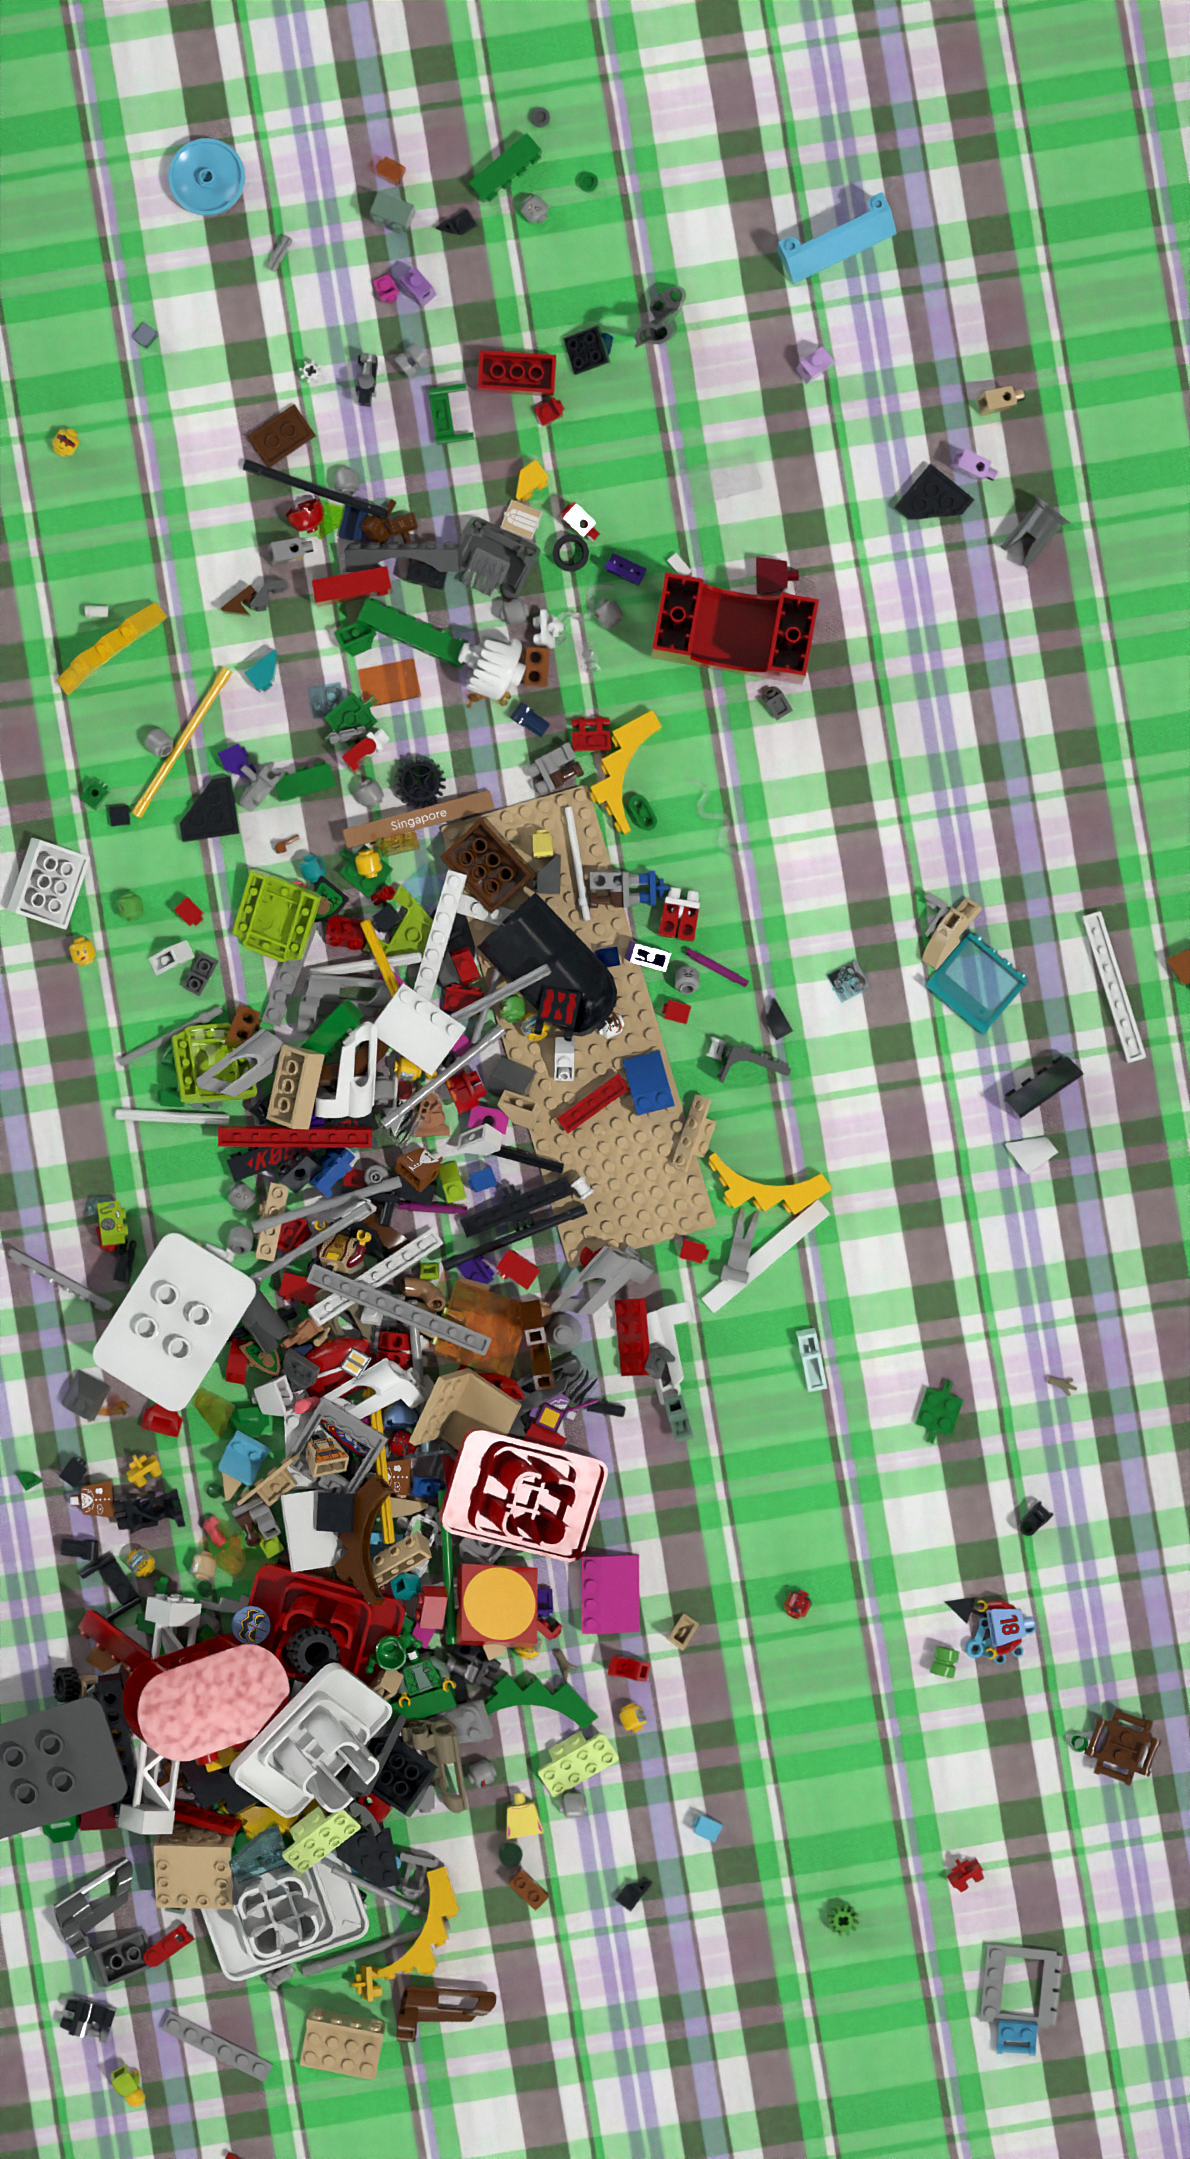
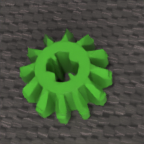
(843, 1926)

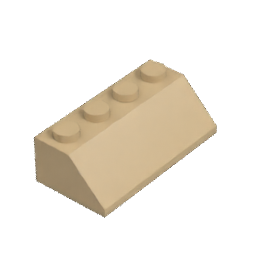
(295, 1087)

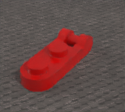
(167, 1946)

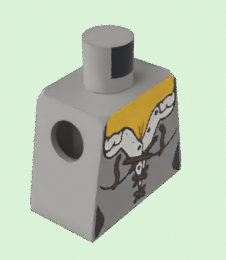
(280, 551)

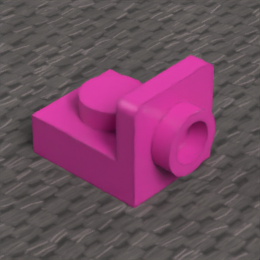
(386, 289)

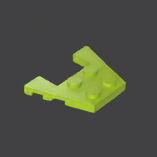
(413, 930)

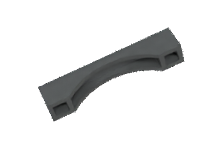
(443, 557)

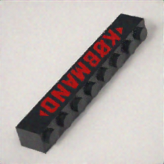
(266, 1158)

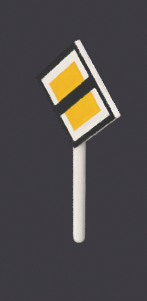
(353, 1364)

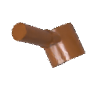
(281, 846)

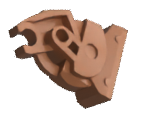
(434, 1119)
(302, 1333)

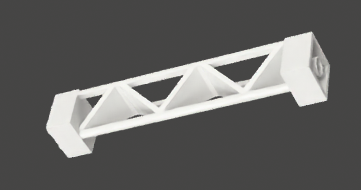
(158, 1813)

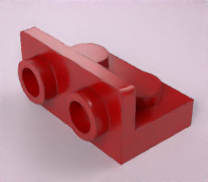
(345, 933)
(458, 998)

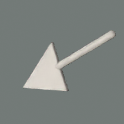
(395, 1127)

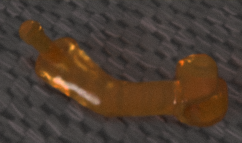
(475, 697)
(120, 1407)

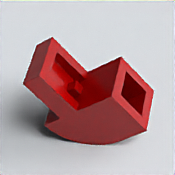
(236, 1363)
(629, 1668)

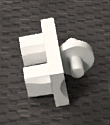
(549, 629)

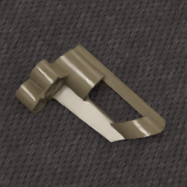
(356, 1309)
(442, 1748)

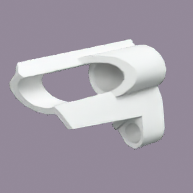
(353, 1093)
(662, 1334)
(390, 1385)

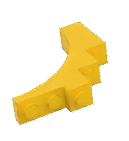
(109, 646)
(629, 740)
(766, 1196)
(260, 1818)
(421, 1955)

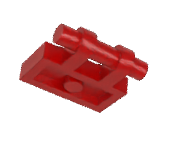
(591, 740)

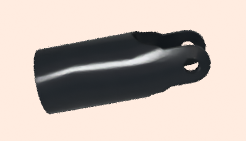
(124, 1261)

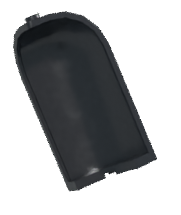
(540, 937)

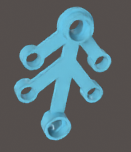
(987, 1643)

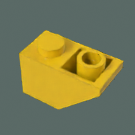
(530, 479)

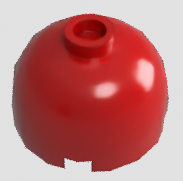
(306, 516)

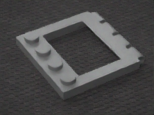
(351, 1426)
(994, 1978)

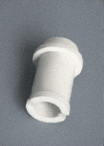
(96, 611)

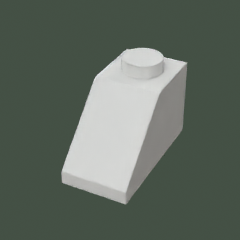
(171, 957)
(480, 1140)

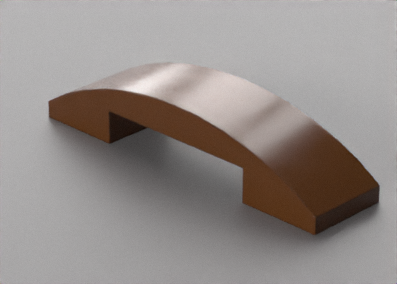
(390, 1237)

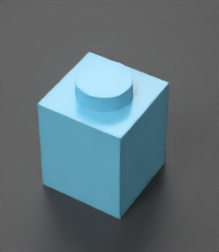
(707, 1827)

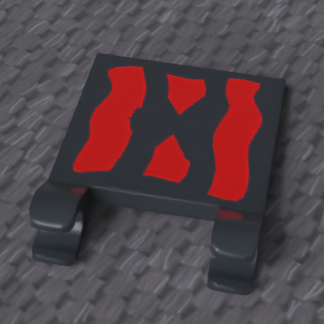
(558, 1008)

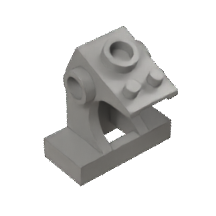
(411, 1888)

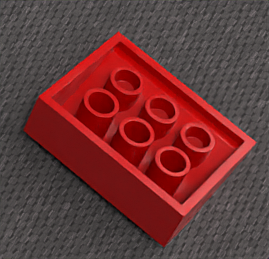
(113, 1639)

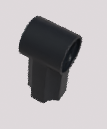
(85, 1549)

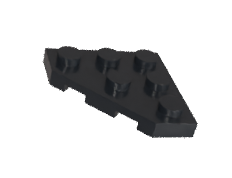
(933, 497)
(212, 813)
(371, 1857)

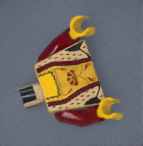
(341, 1252)

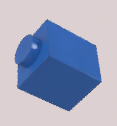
(482, 1180)

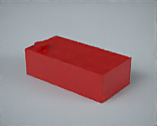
(516, 373)
(352, 586)
(517, 1269)

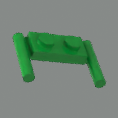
(442, 414)

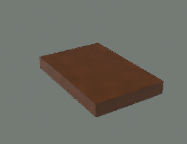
(281, 436)

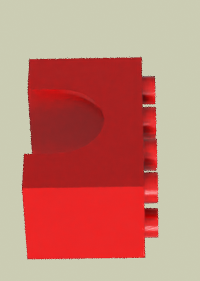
(734, 630)

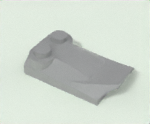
(479, 1552)
(470, 1721)

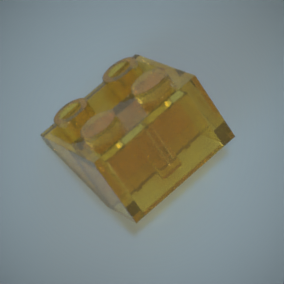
(235, 1556)

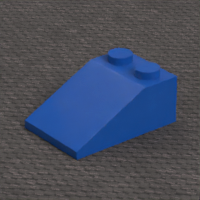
(648, 1083)

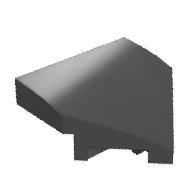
(299, 1371)

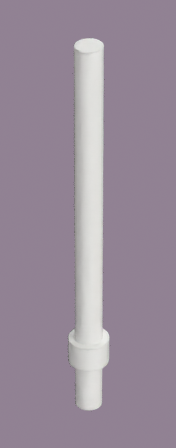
(583, 900)

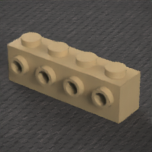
(400, 1558)

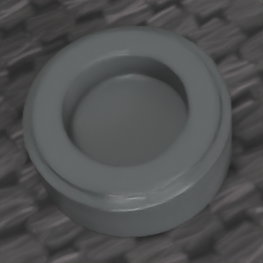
(540, 117)

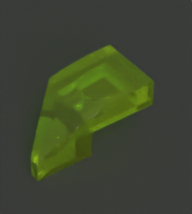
(332, 519)

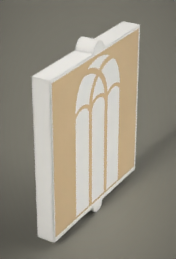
(521, 520)

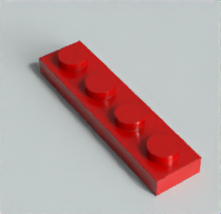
(593, 1103)
(208, 1819)

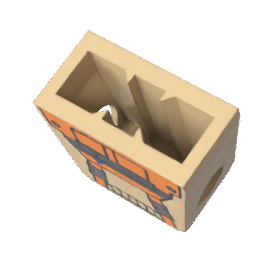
(998, 400)
(325, 1456)

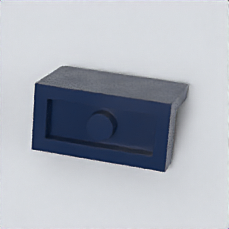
(352, 523)

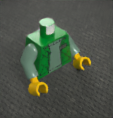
(421, 1674)

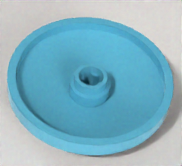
(206, 177)

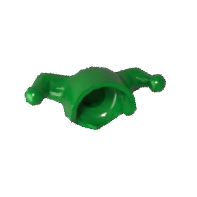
(391, 1652)

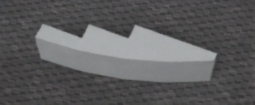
(226, 1604)

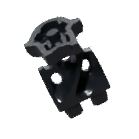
(141, 1505)

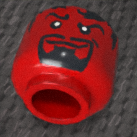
(400, 1444)
(797, 1604)

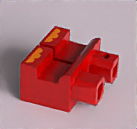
(463, 1093)

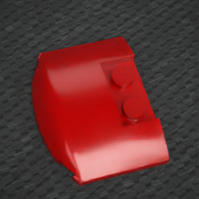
(331, 1356)

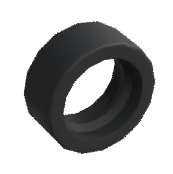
(570, 567)

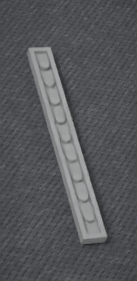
(399, 1309)

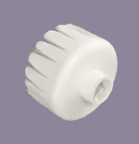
(494, 666)

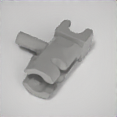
(260, 786)

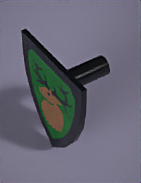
(331, 901)

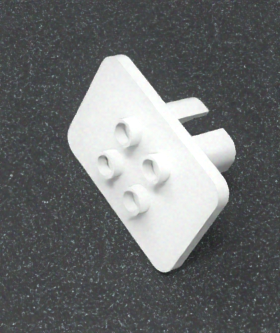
(174, 1322)
(312, 1743)
(285, 1918)

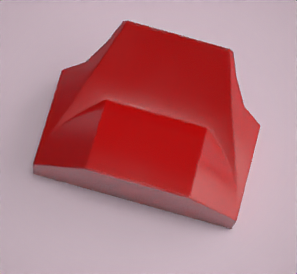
(293, 1234)
(162, 1421)

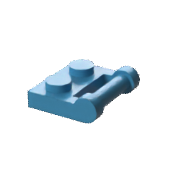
(1017, 2031)

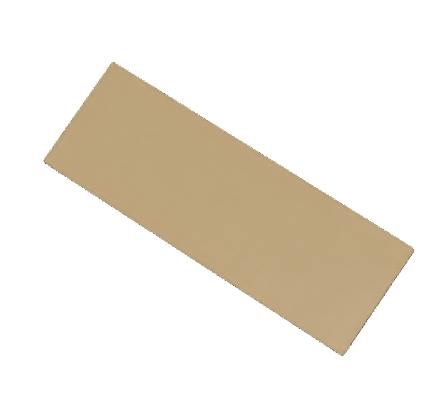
(619, 1153)

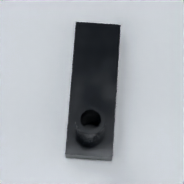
(387, 1200)

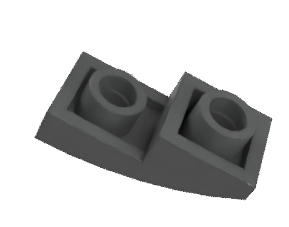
(200, 974)

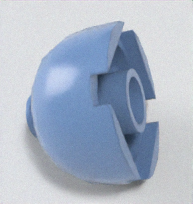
(399, 1417)

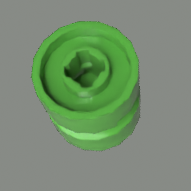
(944, 1662)

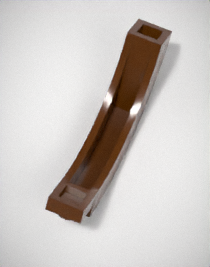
(329, 1073)

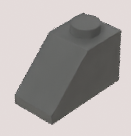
(549, 878)

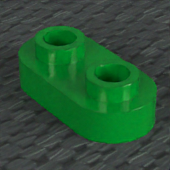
(643, 812)

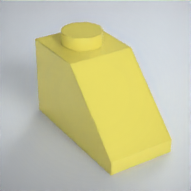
(542, 844)

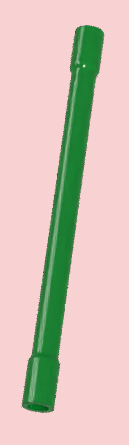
(451, 1627)

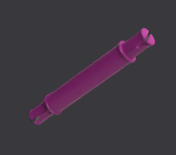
(716, 967)
(434, 1208)

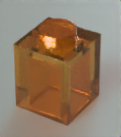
(390, 171)

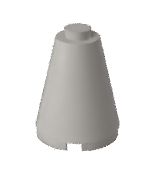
(563, 1333)

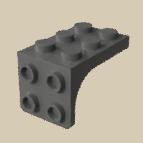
(745, 1054)

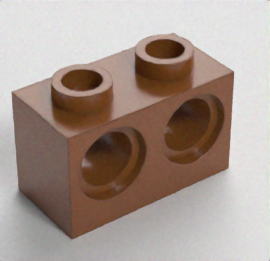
(541, 667)
(240, 1027)
(528, 1889)

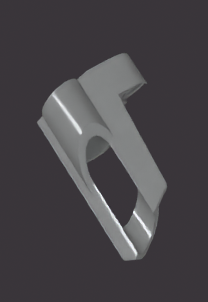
(321, 996)
(260, 1051)
(615, 1268)

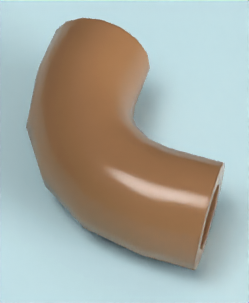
(424, 1290)

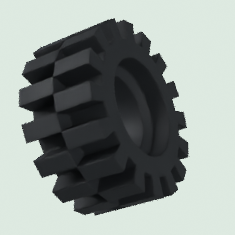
(66, 1684)

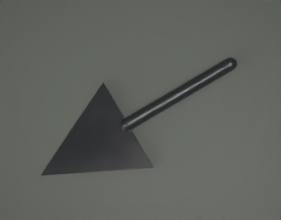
(963, 1608)

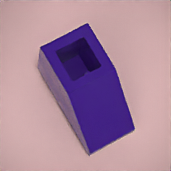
(234, 759)

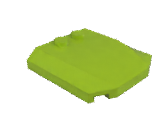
(276, 917)
(199, 1050)

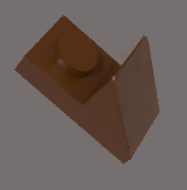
(235, 605)

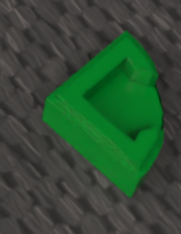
(29, 1479)

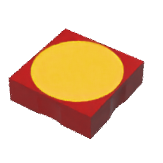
(497, 1605)

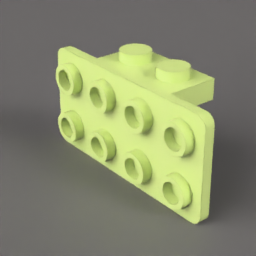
(576, 1761)
(318, 1836)

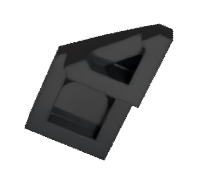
(459, 224)
(632, 1893)

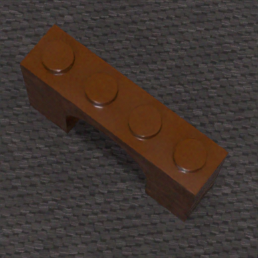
(537, 1345)

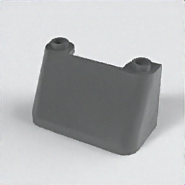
(504, 545)

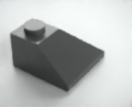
(85, 1395)

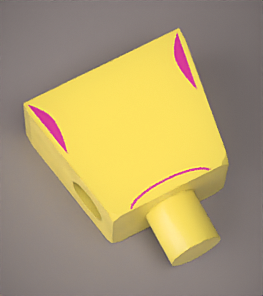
(522, 1818)

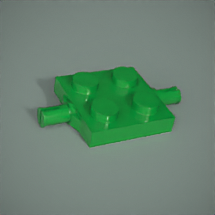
(351, 714)
(365, 885)
(939, 1411)

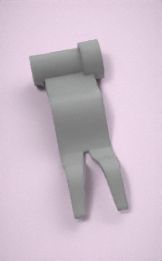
(740, 1251)

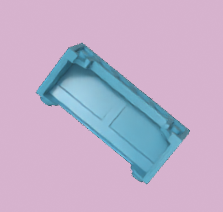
(839, 243)

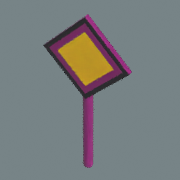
(551, 1416)

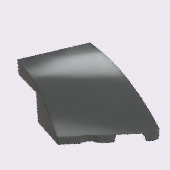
(363, 1817)

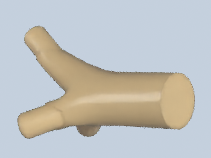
(323, 1337)

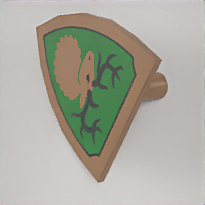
(267, 1363)

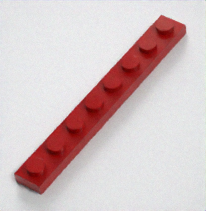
(287, 1137)

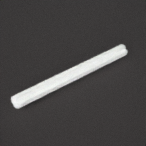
(365, 965)
(180, 1117)

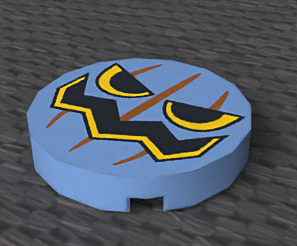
(250, 1625)

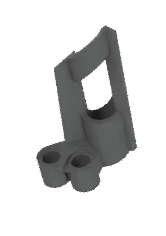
(663, 318)
(571, 1370)

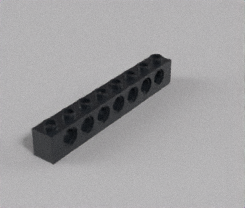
(114, 1684)

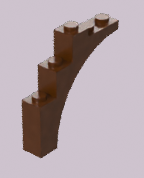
(356, 1563)

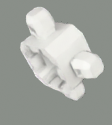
(403, 1522)

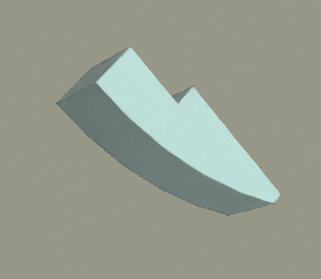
(811, 1359)

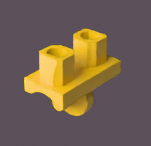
(141, 1466)
(364, 1983)

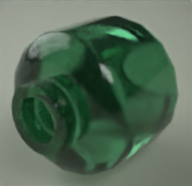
(510, 1853)

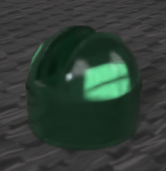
(213, 1486)
(205, 1588)

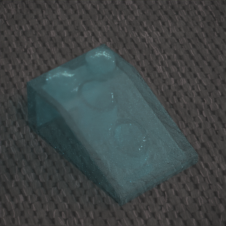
(260, 1855)

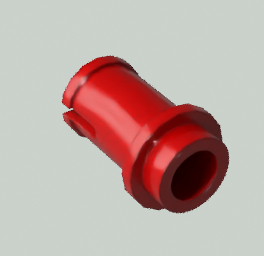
(386, 893)

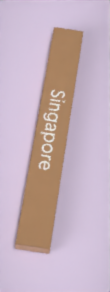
(418, 819)

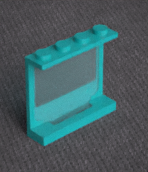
(976, 983)

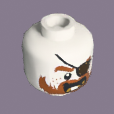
(613, 1026)

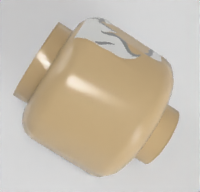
(203, 1566)

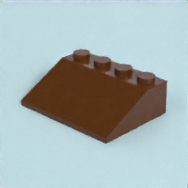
(490, 864)

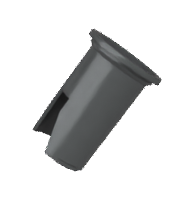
(1042, 524)
(264, 1322)

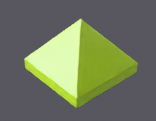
(429, 1271)

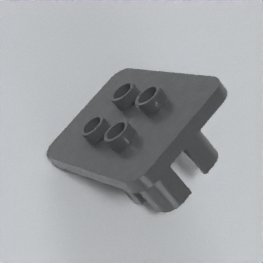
(57, 1765)

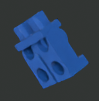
(334, 1166)

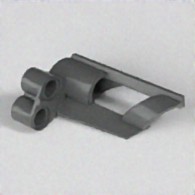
(351, 1780)
(76, 1915)

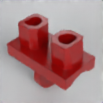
(964, 1872)

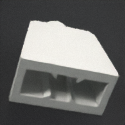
(274, 1397)

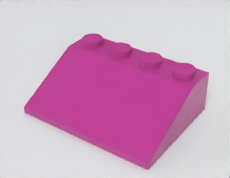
(610, 1594)

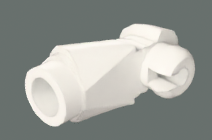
(227, 1256)

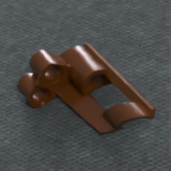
(421, 2005)

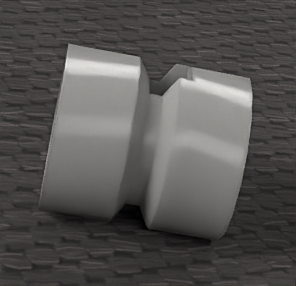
(417, 356)

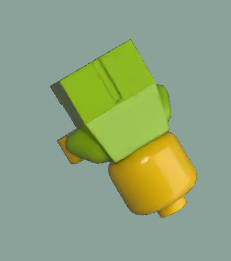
(127, 2084)

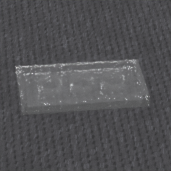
(720, 478)

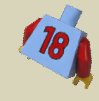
(1005, 1625)

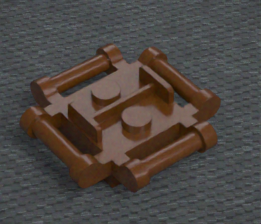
(1122, 1746)

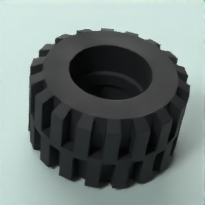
(300, 1643)

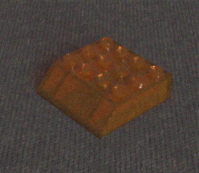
(491, 1316)

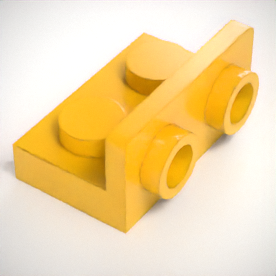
(226, 1757)

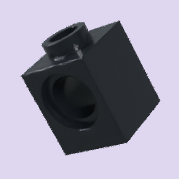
(74, 1471)

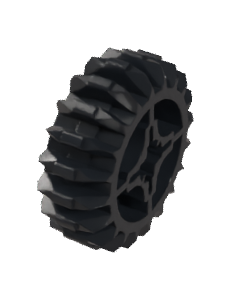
(431, 794)

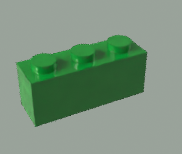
(305, 781)

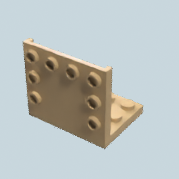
(463, 1403)
(193, 1868)
(342, 2043)

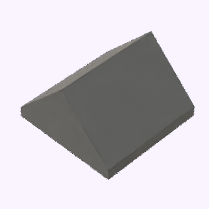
(511, 1077)

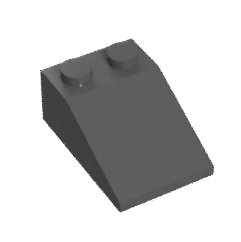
(119, 1958)

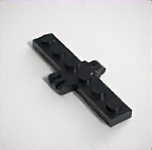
(516, 1207)

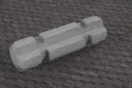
(279, 253)
(347, 735)

